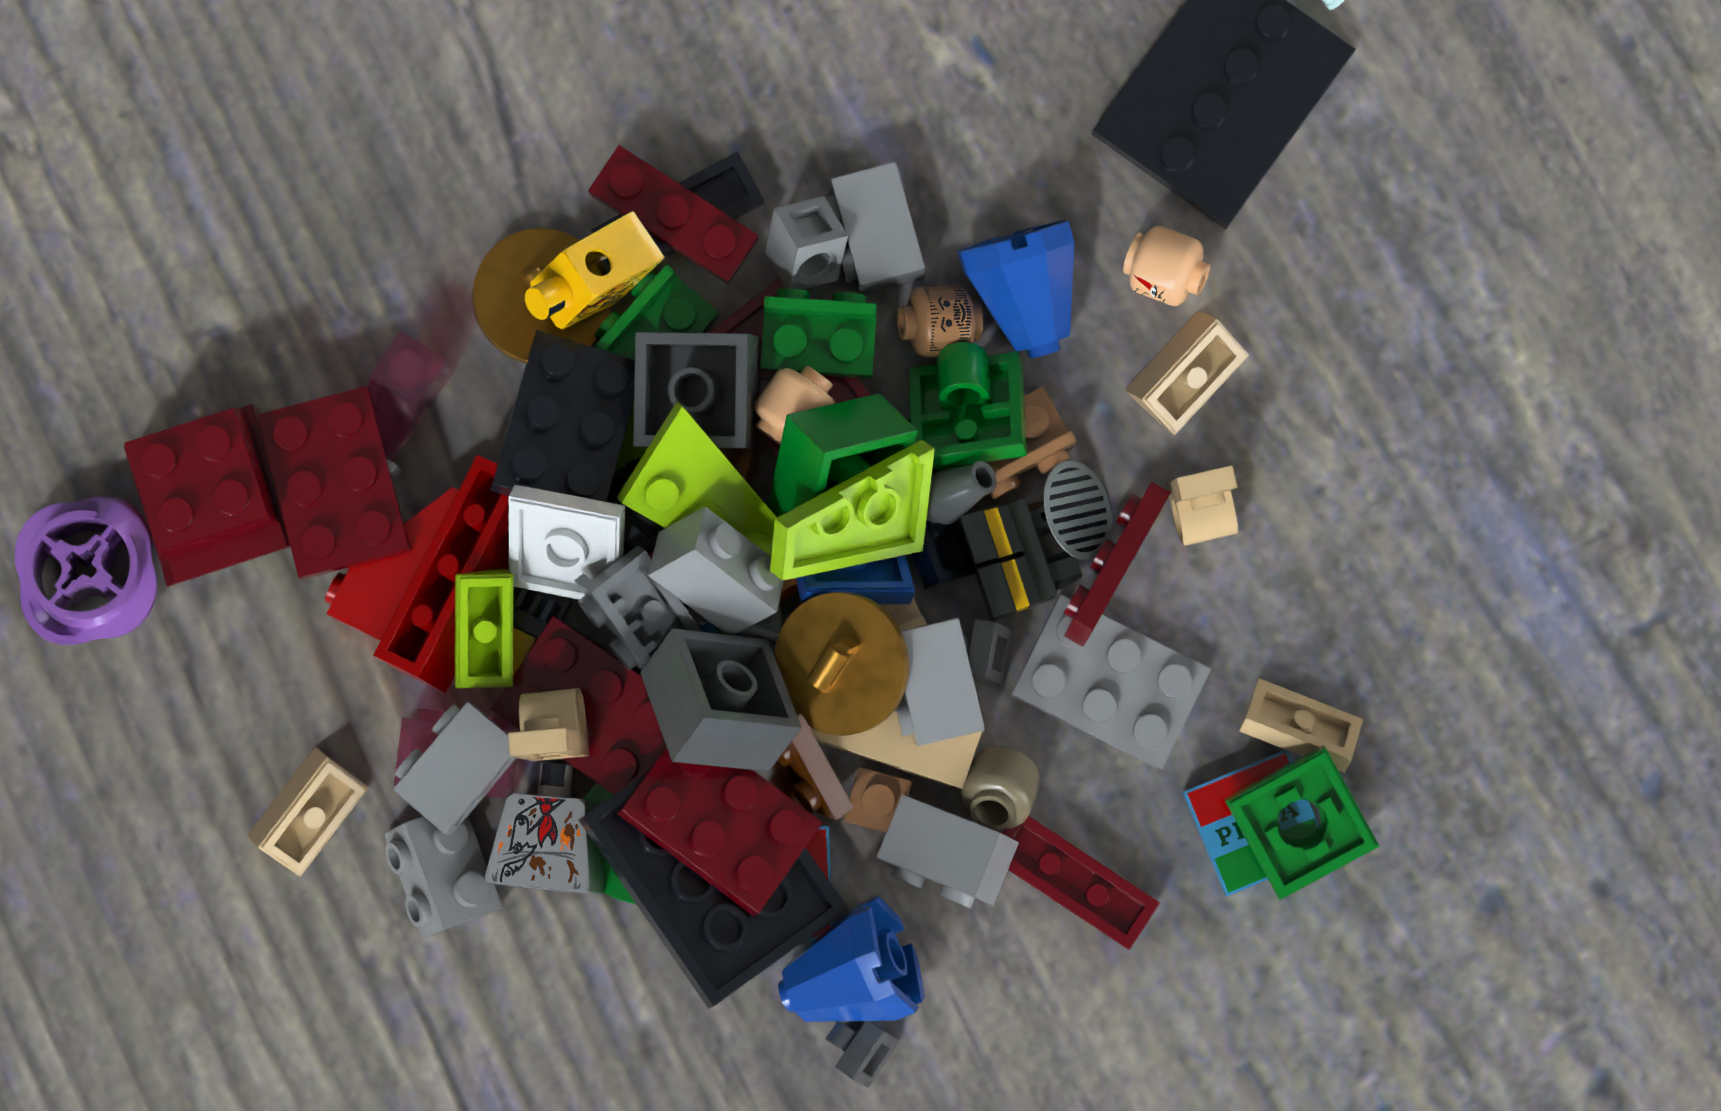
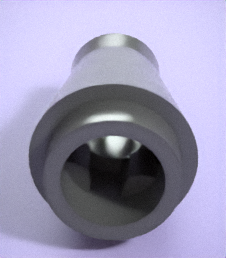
(957, 490)

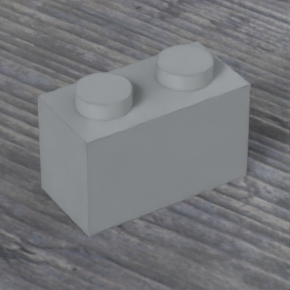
(879, 229)
(716, 571)
(940, 685)
(455, 768)
(948, 851)

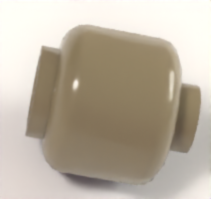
(1000, 788)

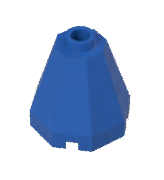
(1026, 284)
(855, 970)

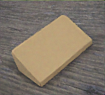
(1187, 371)
(307, 811)

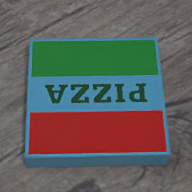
(1220, 834)

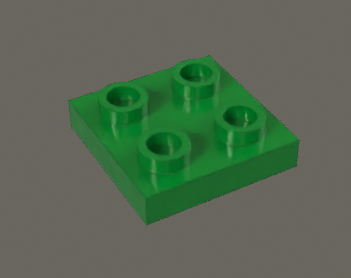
(969, 406)

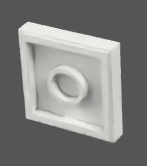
(561, 538)

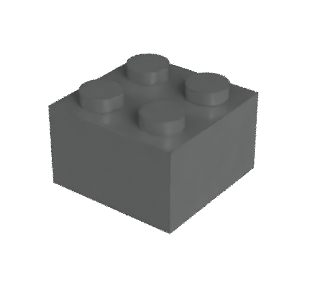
(704, 372)
(720, 700)

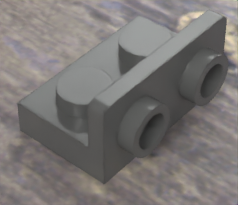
(633, 608)

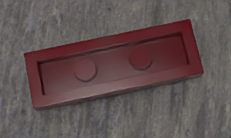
(674, 214)
(1113, 562)
(1080, 883)

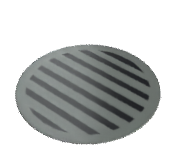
(1077, 509)

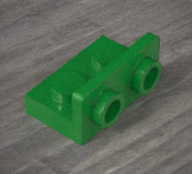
(660, 306)
(823, 334)

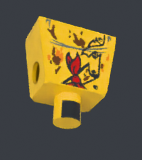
(573, 285)

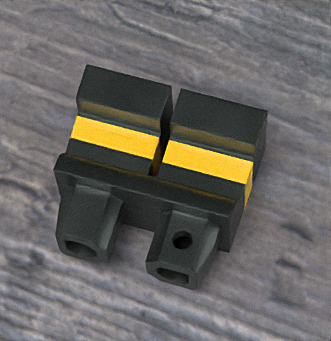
(1024, 580)

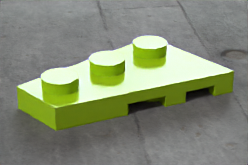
(689, 472)
(859, 520)

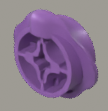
(44, 536)

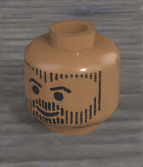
(939, 318)

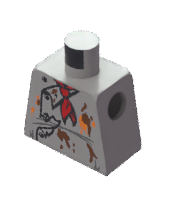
(544, 842)

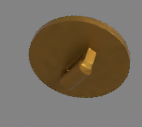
(502, 286)
(843, 662)

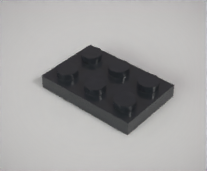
(567, 420)

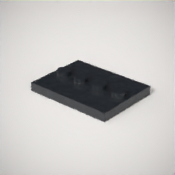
(1222, 98)
(699, 925)

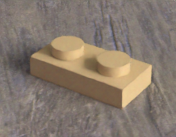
(1300, 723)

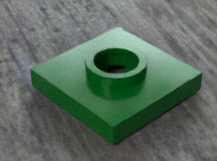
(1295, 862)

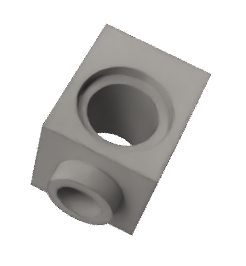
(806, 244)

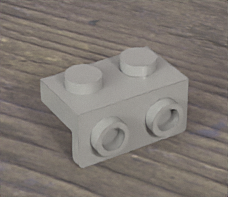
(440, 875)

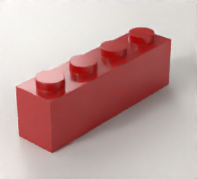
(468, 540)

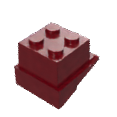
(208, 494)

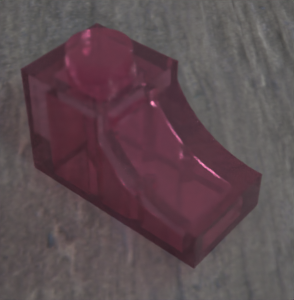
(405, 388)

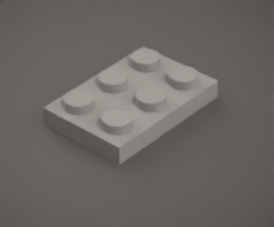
(1114, 686)

